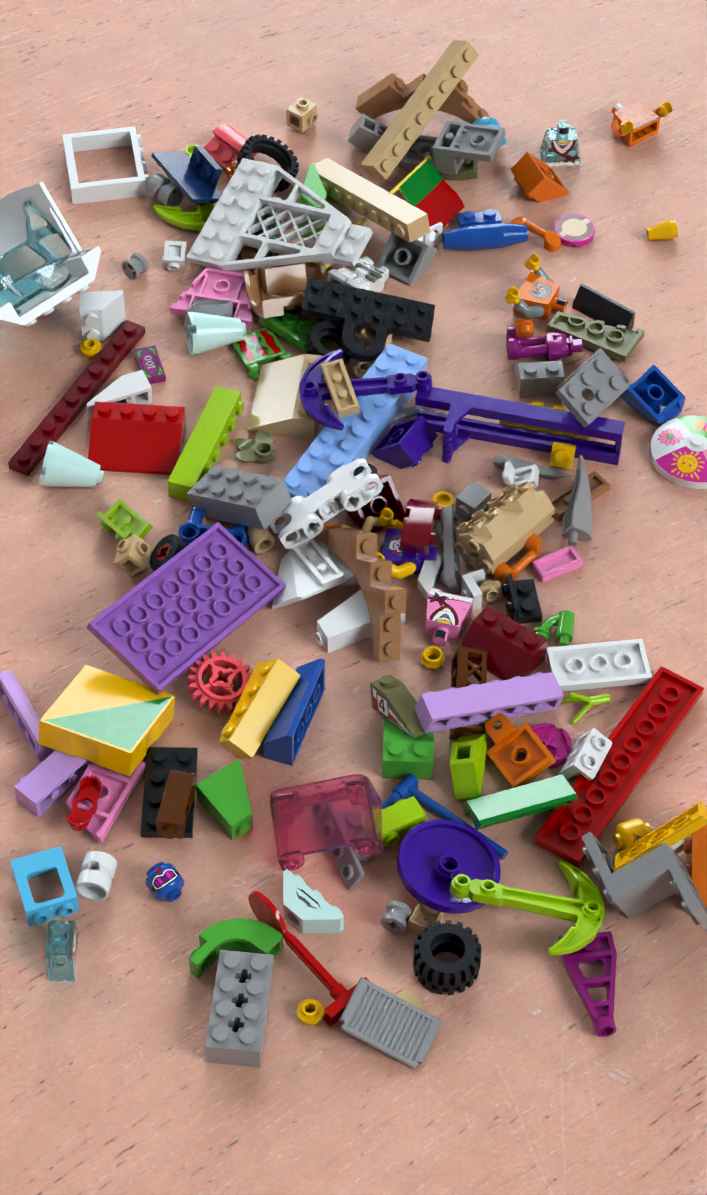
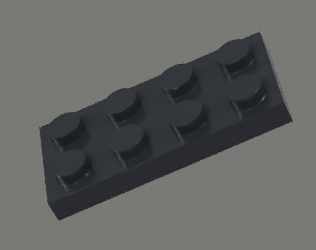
(158, 765)

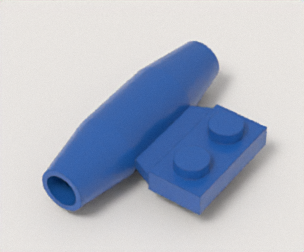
(483, 231)

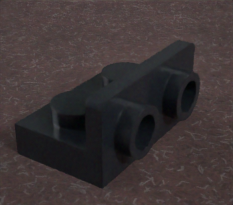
(522, 600)

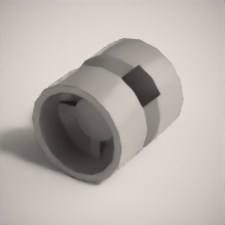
(163, 191)

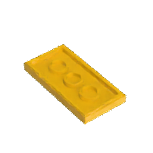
(670, 833)

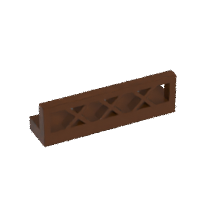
(459, 675)

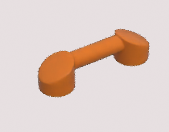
(551, 239)
(524, 328)
(533, 546)

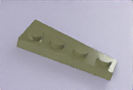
(614, 341)

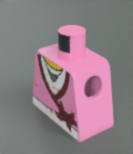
(447, 616)

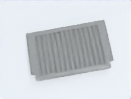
(389, 1023)

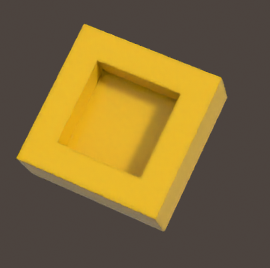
(562, 455)

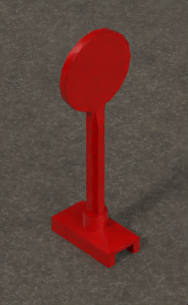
(268, 914)

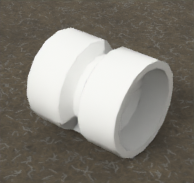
(96, 875)

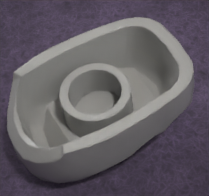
(219, 307)

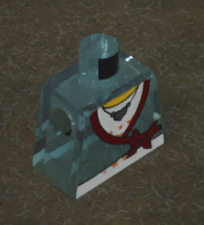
(560, 146)
(62, 942)

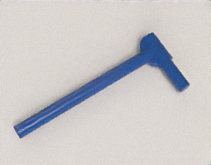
(409, 787)

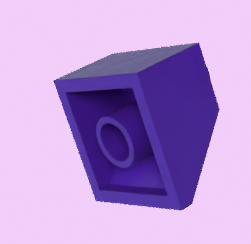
(406, 443)

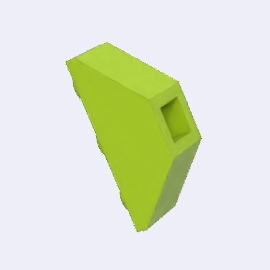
(468, 766)

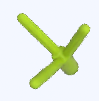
(589, 701)

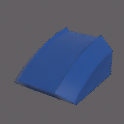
(654, 396)

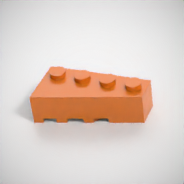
(696, 850)

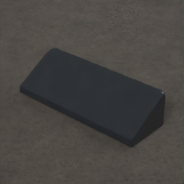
(602, 308)

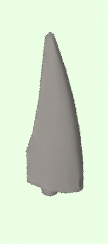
(578, 516)

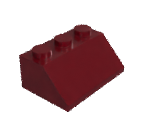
(509, 645)

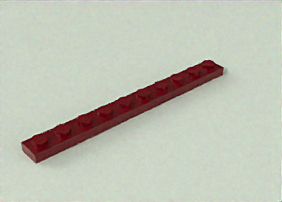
(76, 397)

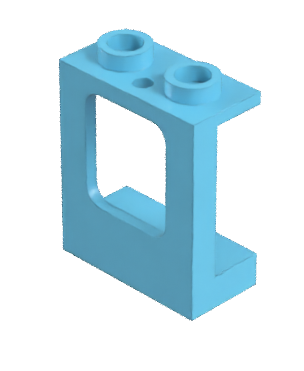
(41, 864)

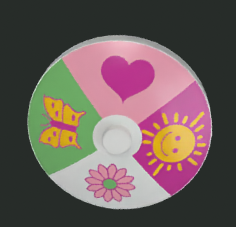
(680, 451)

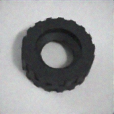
(325, 330)

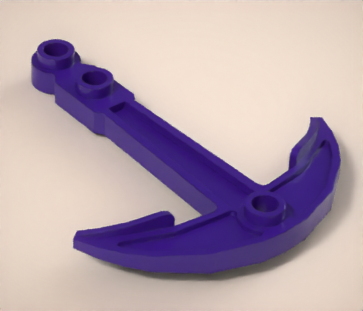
(315, 390)

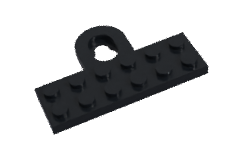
(367, 310)

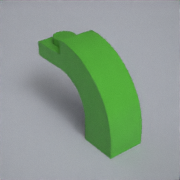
(234, 935)

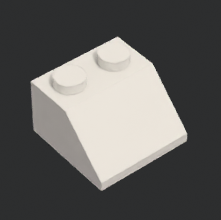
(101, 313)

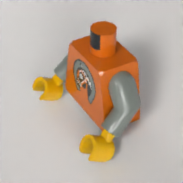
(537, 294)

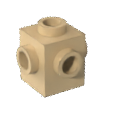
(301, 114)
(132, 555)

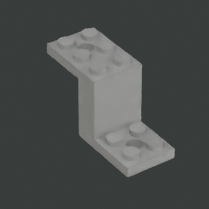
(592, 387)
(645, 880)

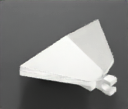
(309, 571)

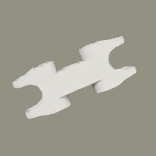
(340, 493)

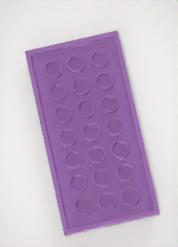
(186, 608)

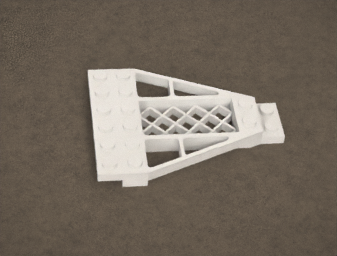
(249, 199)

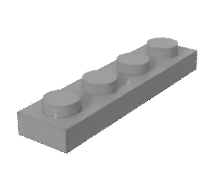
(450, 558)

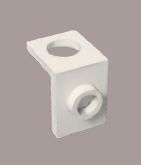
(433, 238)

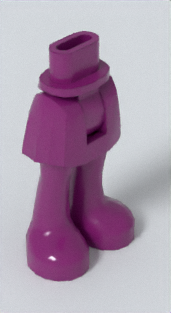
(551, 345)

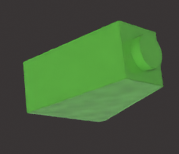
(227, 799)

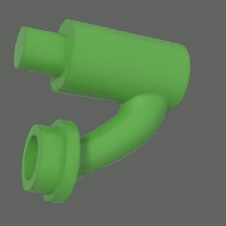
(565, 627)

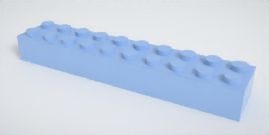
(361, 431)

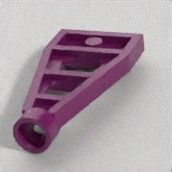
(602, 950)

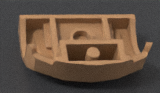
(280, 287)

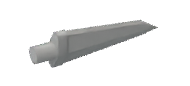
(518, 463)

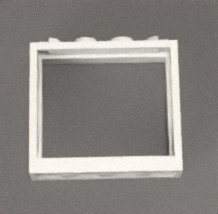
(105, 189)

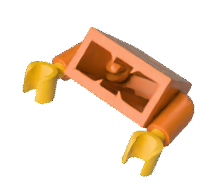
(637, 122)

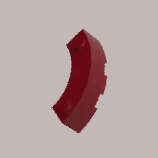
(418, 526)

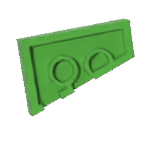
(290, 328)

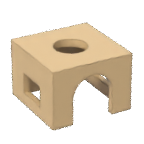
(420, 914)

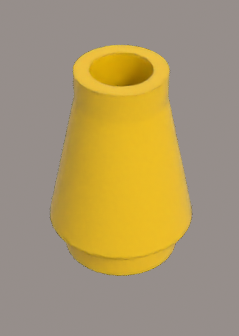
(663, 231)

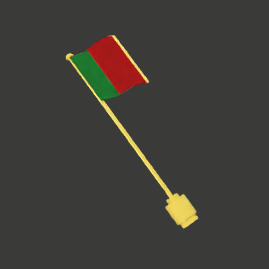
(427, 192)

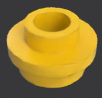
(90, 348)
(430, 653)
(310, 1018)

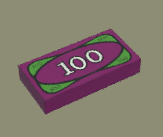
(149, 361)

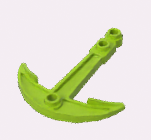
(186, 220)
(585, 911)

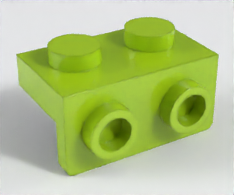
(124, 521)

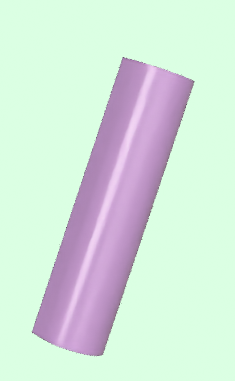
(22, 712)

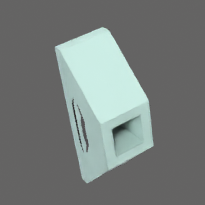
(307, 907)

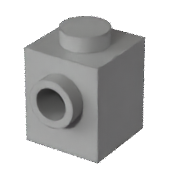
(472, 500)

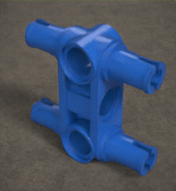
(193, 528)

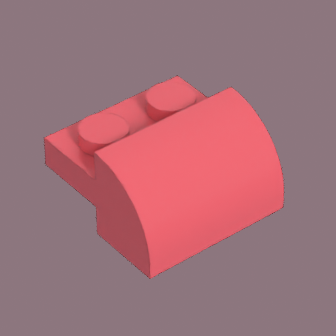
(225, 145)

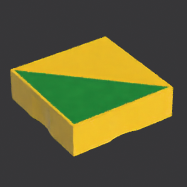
(106, 720)

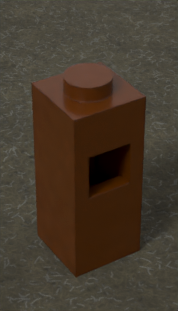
(176, 804)

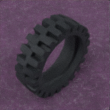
(273, 149)

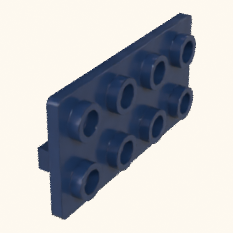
(194, 175)

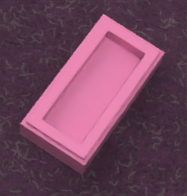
(556, 563)

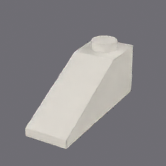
(129, 388)

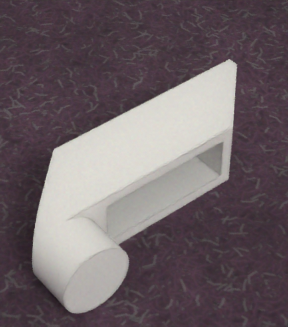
(429, 576)

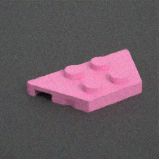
(113, 796)

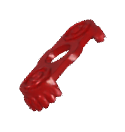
(90, 791)

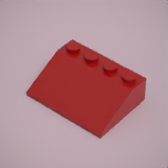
(136, 437)

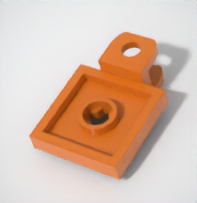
(512, 741)

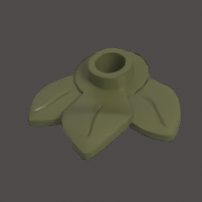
(256, 450)

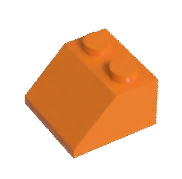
(537, 179)

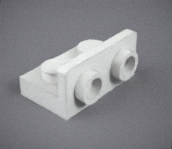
(586, 755)

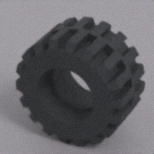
(447, 976)

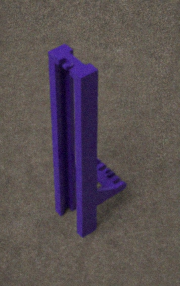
(458, 429)

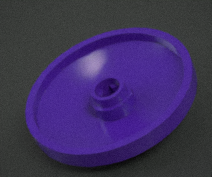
(438, 853)

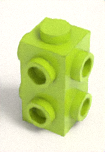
(400, 819)

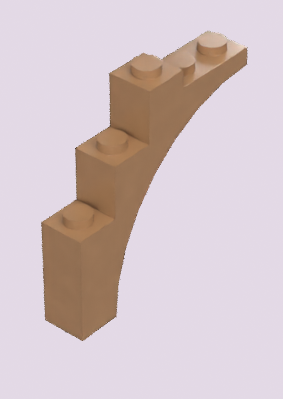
(393, 94)
(374, 576)

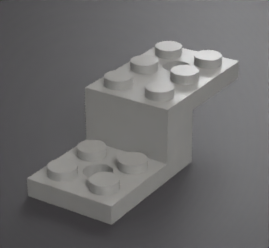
(454, 145)

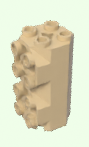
(504, 528)

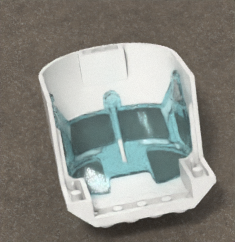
(38, 257)

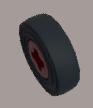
(165, 550)

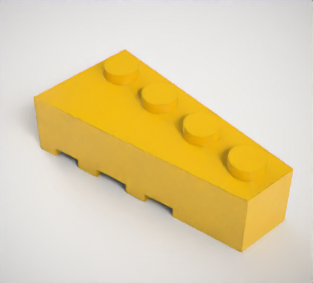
(258, 707)

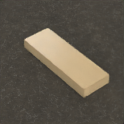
(340, 388)

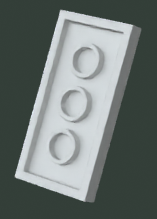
(599, 664)

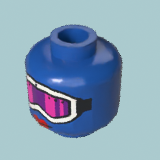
(164, 882)

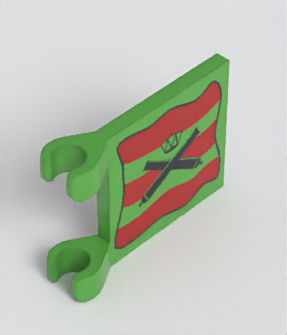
(259, 348)

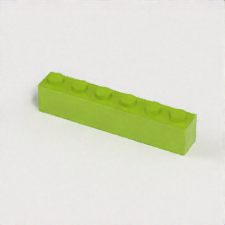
(205, 441)

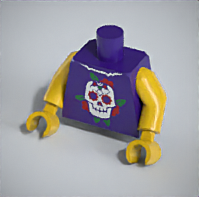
(402, 562)

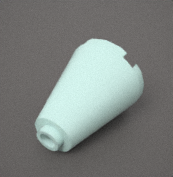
(211, 331)
(68, 469)

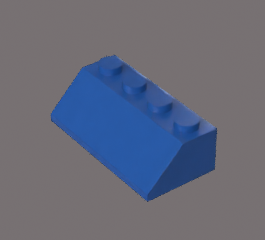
(295, 716)

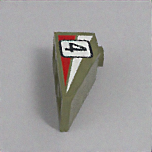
(396, 704)

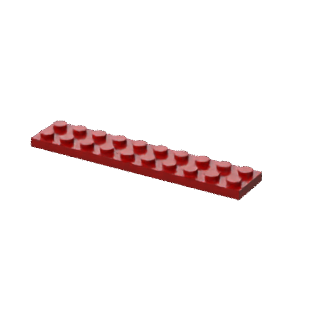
(634, 748)

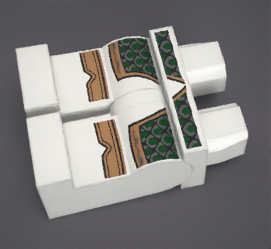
(361, 276)

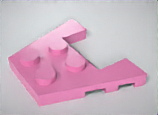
(214, 285)

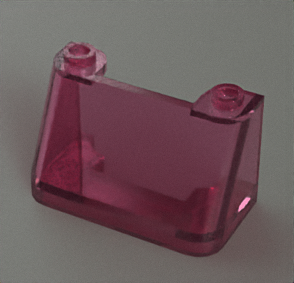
(326, 818)

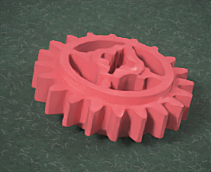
(222, 675)

